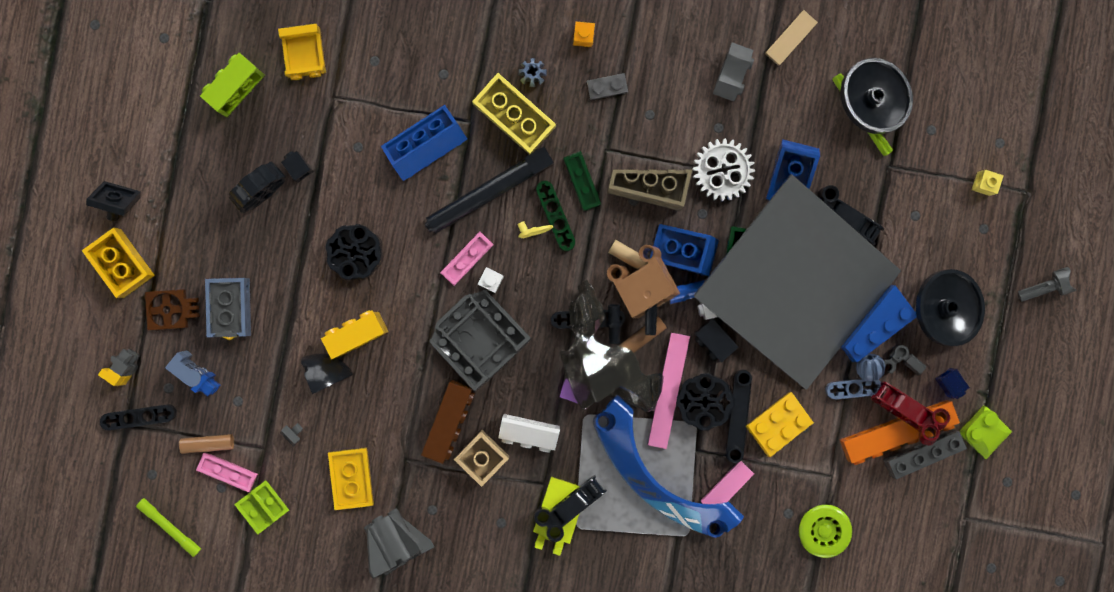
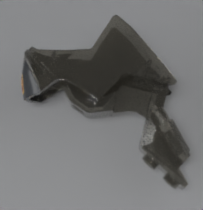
(600, 369)

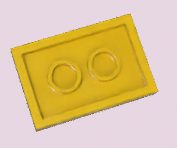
(779, 424)
(350, 478)

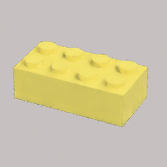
(514, 114)

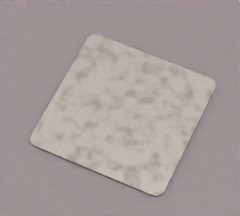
(620, 506)

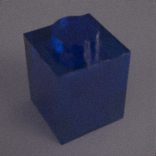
(952, 383)

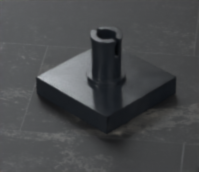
(114, 199)

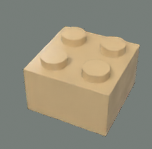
(481, 458)

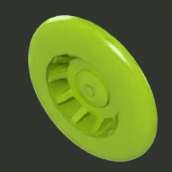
(825, 531)

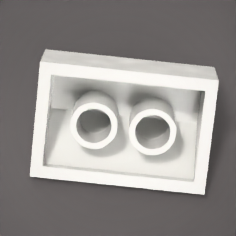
(529, 433)

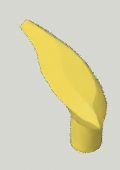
(525, 232)

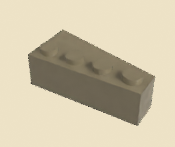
(655, 187)

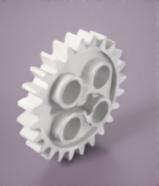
(719, 153)

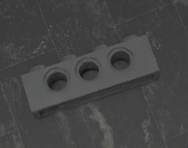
(922, 455)

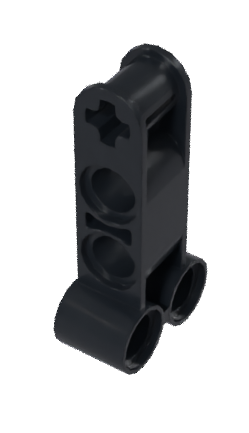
(862, 224)
(570, 507)

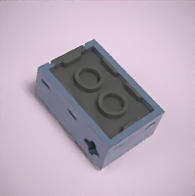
(228, 307)

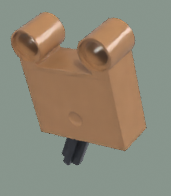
(645, 288)

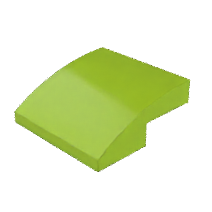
(261, 507)

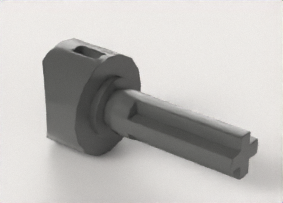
(1059, 282)

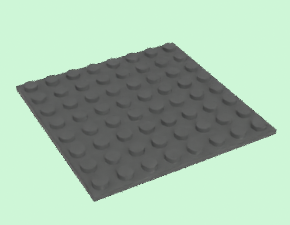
(797, 282)

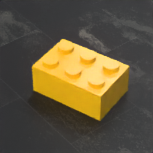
(118, 263)
(354, 334)

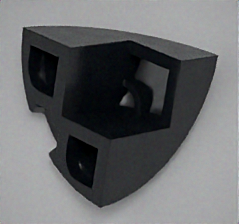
(324, 371)

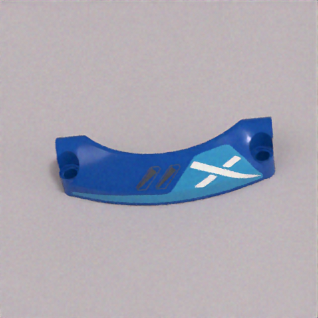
(621, 449)

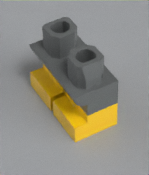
(122, 368)

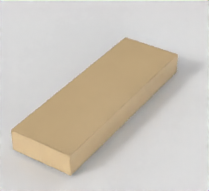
(791, 38)

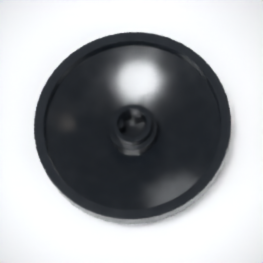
(876, 96)
(950, 307)

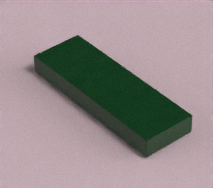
(582, 181)

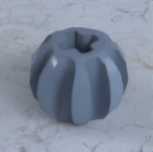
(536, 68)
(871, 367)

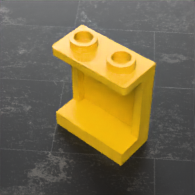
(302, 51)

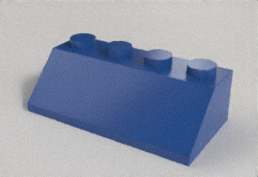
(424, 142)

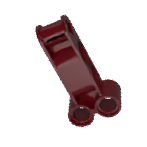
(911, 412)

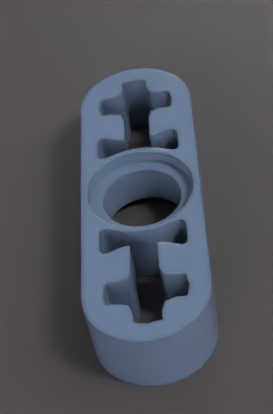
(840, 395)

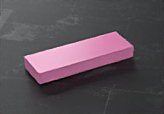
(466, 258)
(227, 472)
(728, 485)

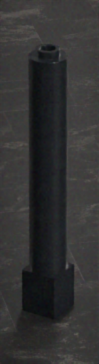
(490, 190)

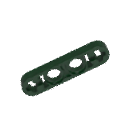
(552, 217)

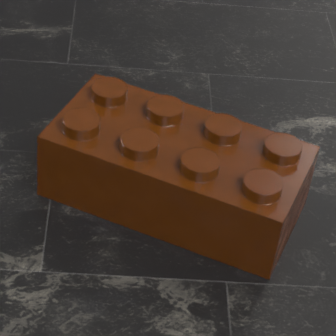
(447, 421)

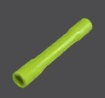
(152, 513)

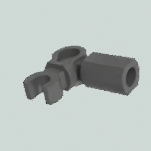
(901, 353)

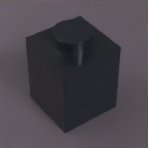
(296, 166)

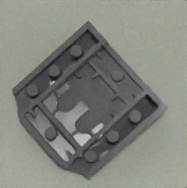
(478, 338)

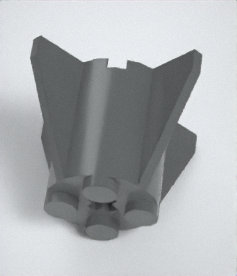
(393, 543)

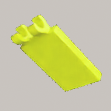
(555, 492)

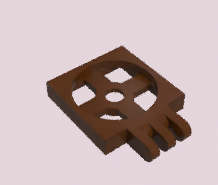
(185, 308)

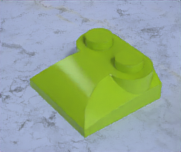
(985, 432)

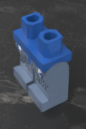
(191, 374)

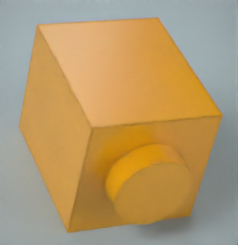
(583, 34)

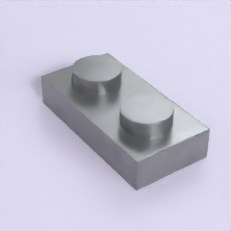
(607, 86)

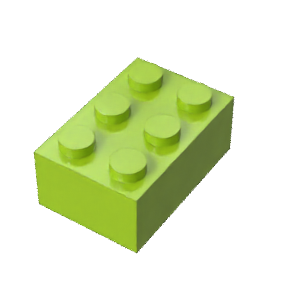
(232, 85)

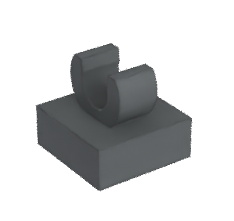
(291, 434)

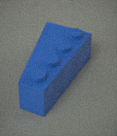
(881, 322)

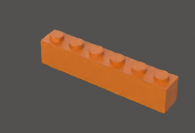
(890, 436)

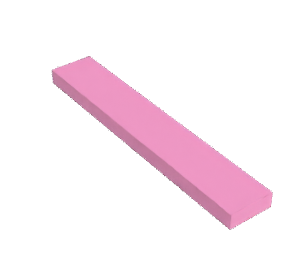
(667, 401)

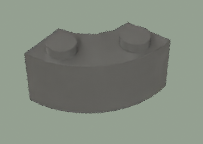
(733, 71)

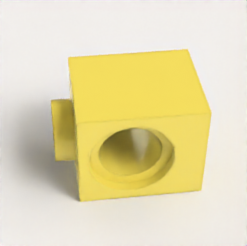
(987, 182)

